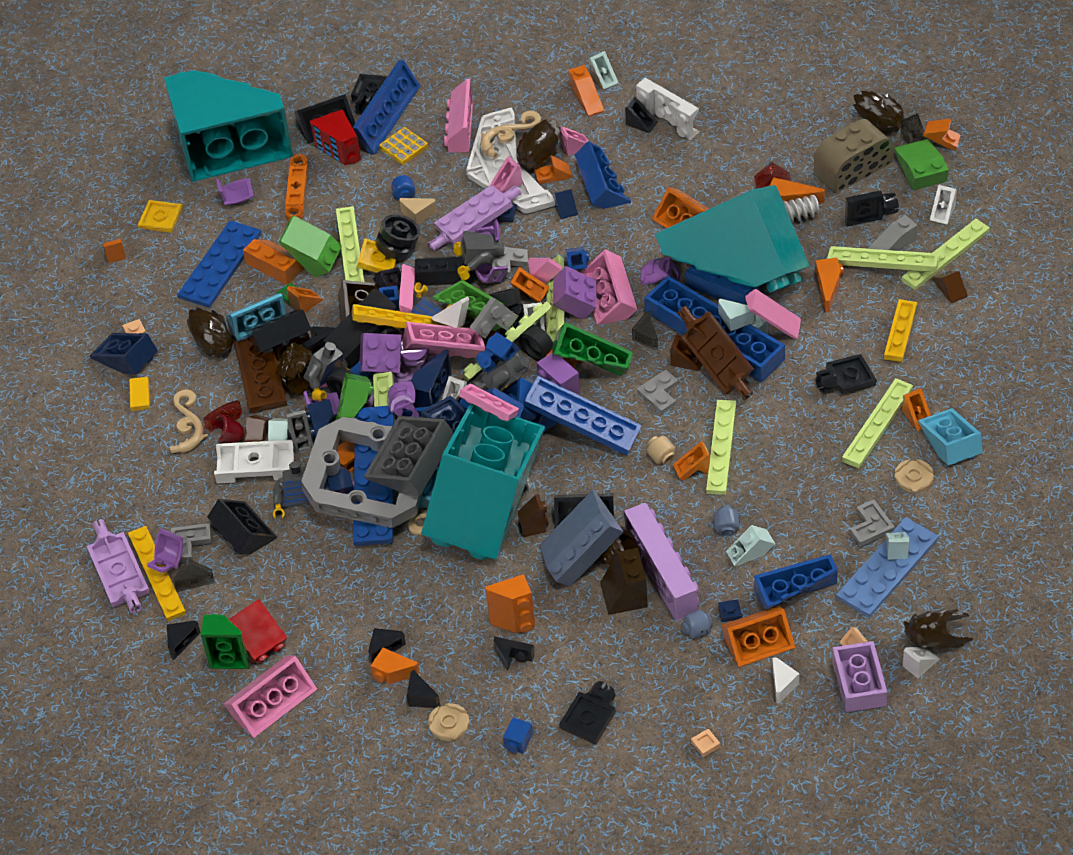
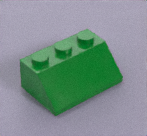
(223, 643)

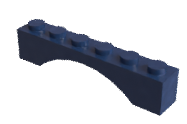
(320, 415)

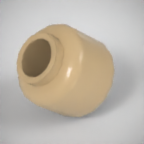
(661, 450)

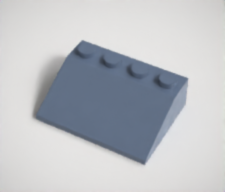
(580, 539)

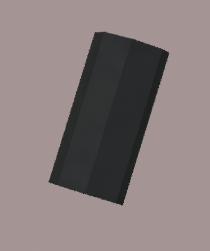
(348, 333)

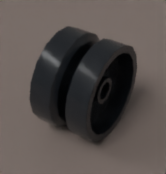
(397, 237)

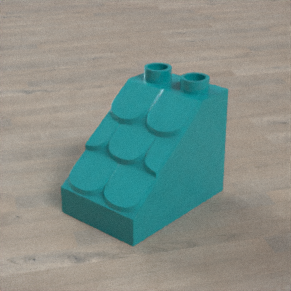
(226, 124)
(742, 240)
(481, 482)

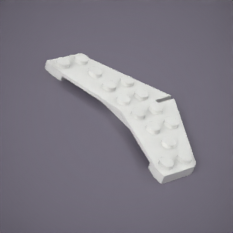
(483, 168)

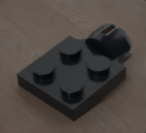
(365, 90)
(869, 207)
(845, 375)
(590, 713)

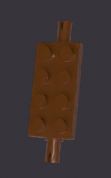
(717, 352)

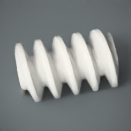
(802, 207)

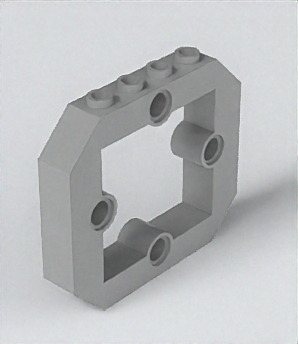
(342, 504)

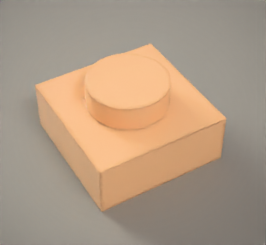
(134, 327)
(853, 636)
(705, 743)

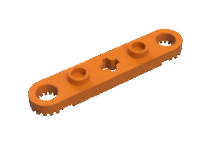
(297, 177)

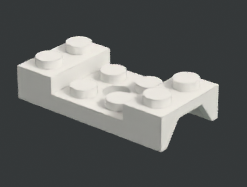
(668, 106)
(235, 462)

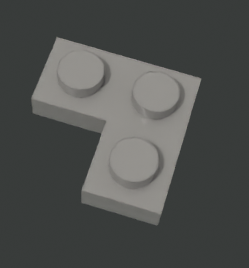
(511, 257)
(493, 314)
(656, 391)
(874, 524)
(192, 536)

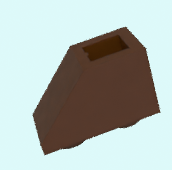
(533, 517)

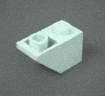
(750, 545)

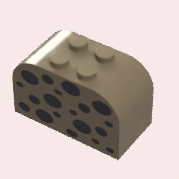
(852, 155)

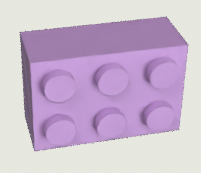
(859, 676)

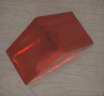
(765, 176)

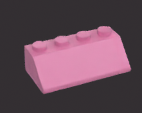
(459, 118)
(613, 290)
(436, 338)
(270, 695)

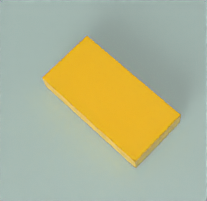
(139, 394)

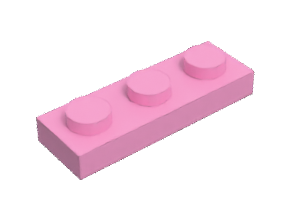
(488, 402)

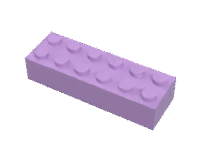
(662, 561)

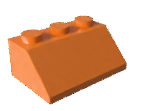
(676, 207)
(272, 260)
(511, 605)
(758, 636)

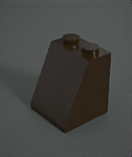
(625, 583)

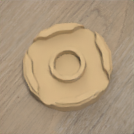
(914, 481)
(448, 722)

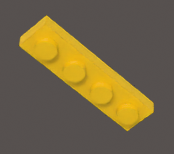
(900, 330)

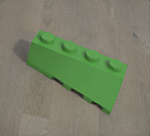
(461, 290)

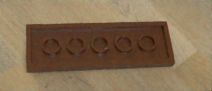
(258, 370)

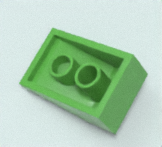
(922, 164)
(310, 246)
(353, 395)

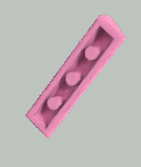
(406, 288)
(773, 313)

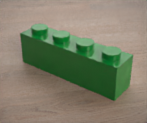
(583, 346)

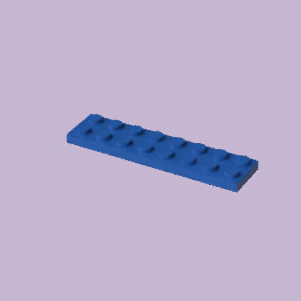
(364, 532)

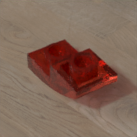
(232, 410)

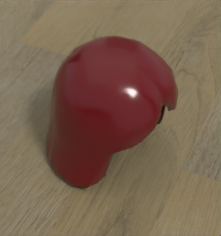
(231, 430)

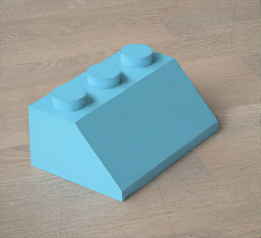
(255, 315)

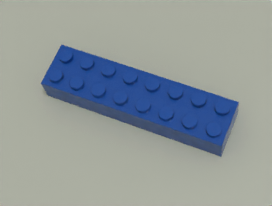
(758, 348)

